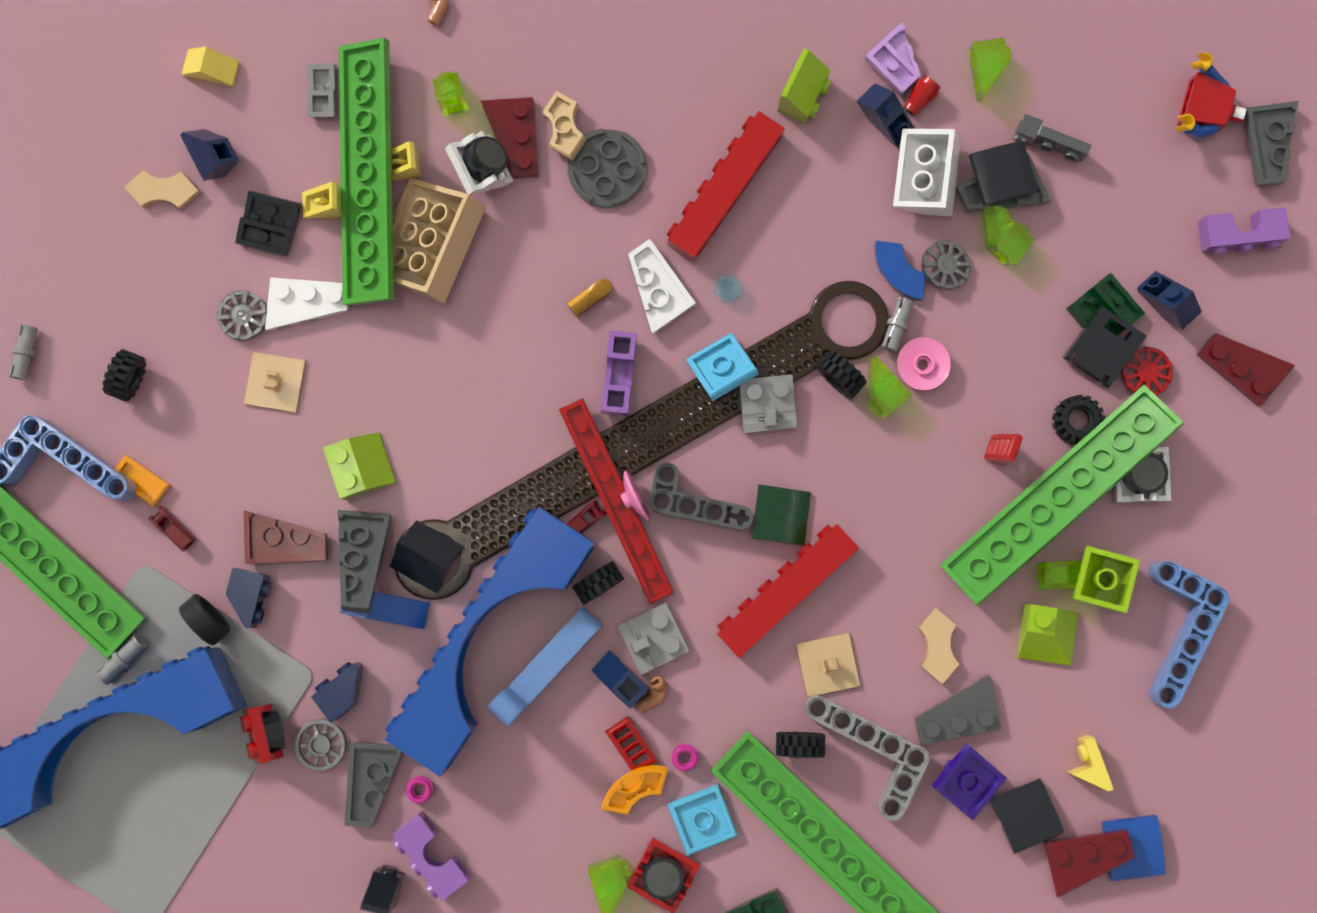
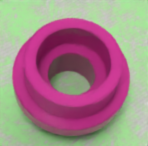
(685, 766)
(411, 789)

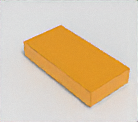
(149, 485)

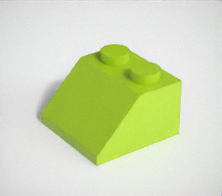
(804, 88)
(359, 465)
(1106, 580)

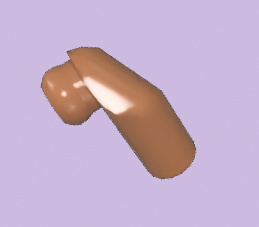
(438, 11)
(656, 694)

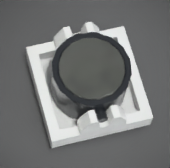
(480, 163)
(1147, 481)

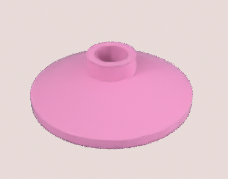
(925, 350)
(632, 496)

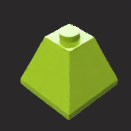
(1047, 634)

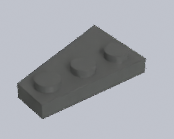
(1269, 139)
(971, 199)
(962, 715)
(368, 779)

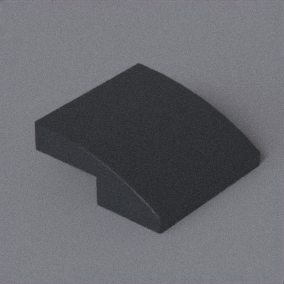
(1003, 173)
(268, 223)
(1027, 816)

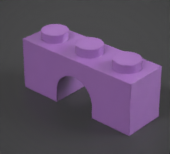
(1220, 233)
(619, 373)
(442, 877)

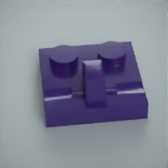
(969, 781)

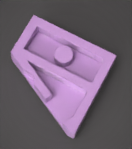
(895, 60)

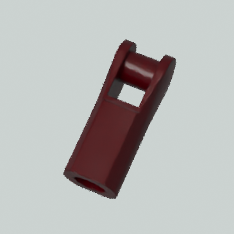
(580, 523)
(174, 530)

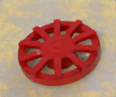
(1148, 371)

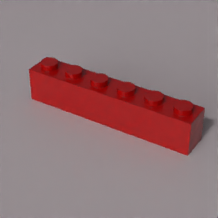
(726, 186)
(787, 590)

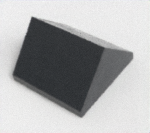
(425, 556)

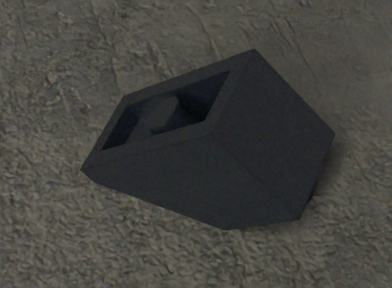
(383, 890)

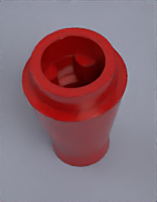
(921, 95)

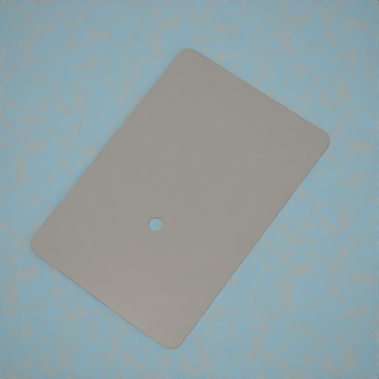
(135, 792)

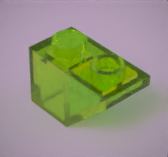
(1004, 236)

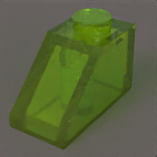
(988, 62)
(450, 93)
(884, 389)
(1058, 574)
(609, 881)

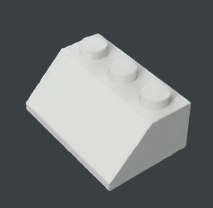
(927, 171)

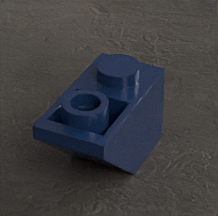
(885, 112)
(210, 153)
(1170, 299)
(247, 593)
(620, 679)
(341, 693)

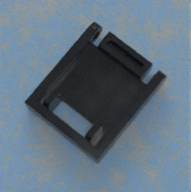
(1100, 350)

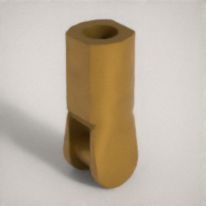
(590, 297)

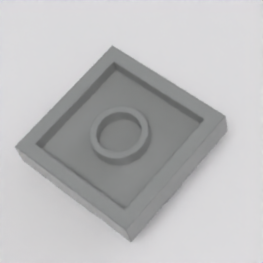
(768, 404)
(653, 638)

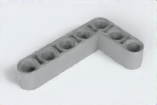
(876, 743)

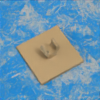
(274, 382)
(828, 664)

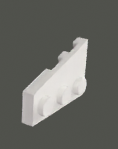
(658, 286)
(302, 300)

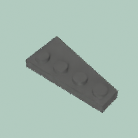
(361, 556)

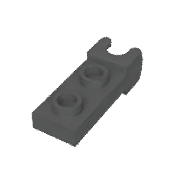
(1032, 131)

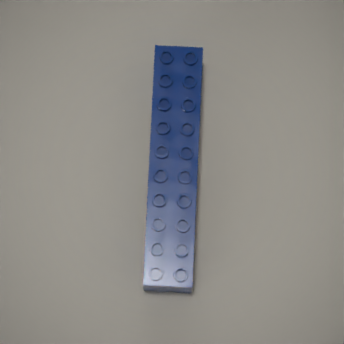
(183, 694)
(437, 715)

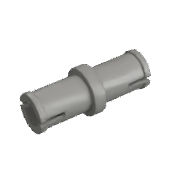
(897, 325)
(23, 352)
(121, 659)

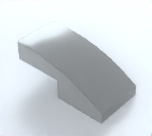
(322, 90)

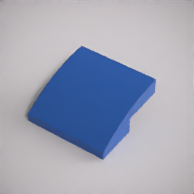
(1146, 845)

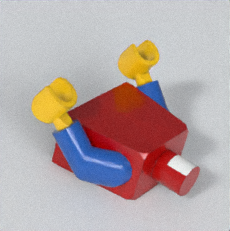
(1208, 102)

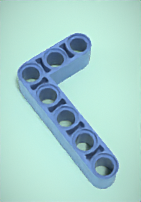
(64, 454)
(1189, 630)
(544, 667)

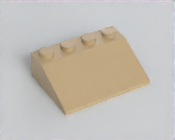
(432, 237)

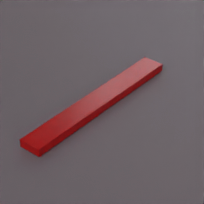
(609, 487)

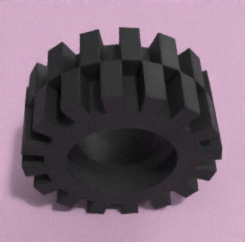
(841, 374)
(124, 375)
(1062, 413)
(598, 582)
(800, 744)

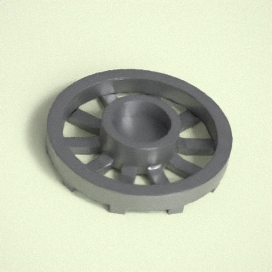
(946, 265)
(242, 315)
(320, 745)

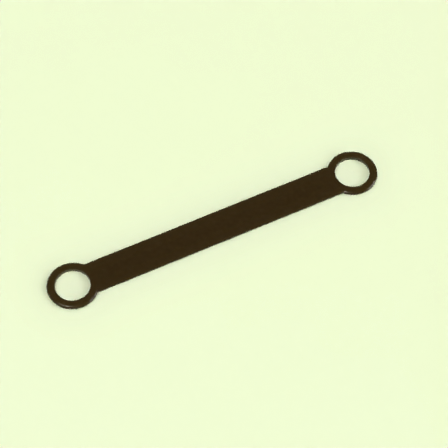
(642, 439)

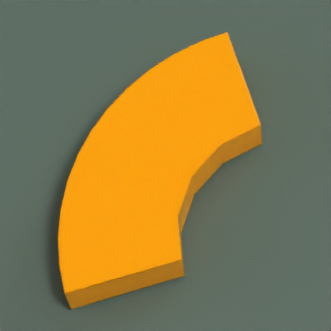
(633, 787)

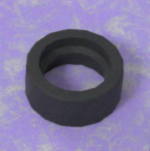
(204, 619)

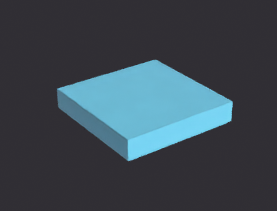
(722, 366)
(702, 819)

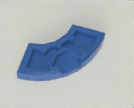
(897, 270)

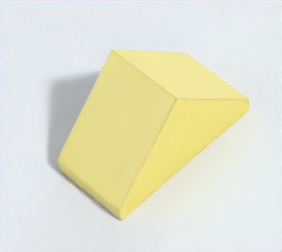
(210, 66)
(405, 162)
(322, 202)

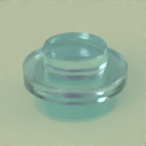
(728, 288)

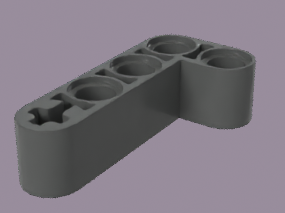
(701, 503)

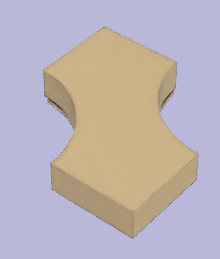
(566, 137)
(150, 189)
(939, 657)

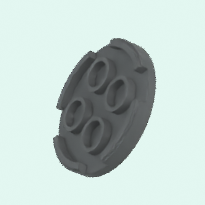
(608, 168)

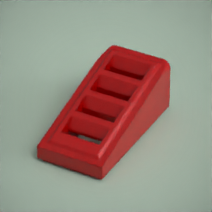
(1003, 448)
(620, 725)

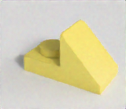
(1095, 769)

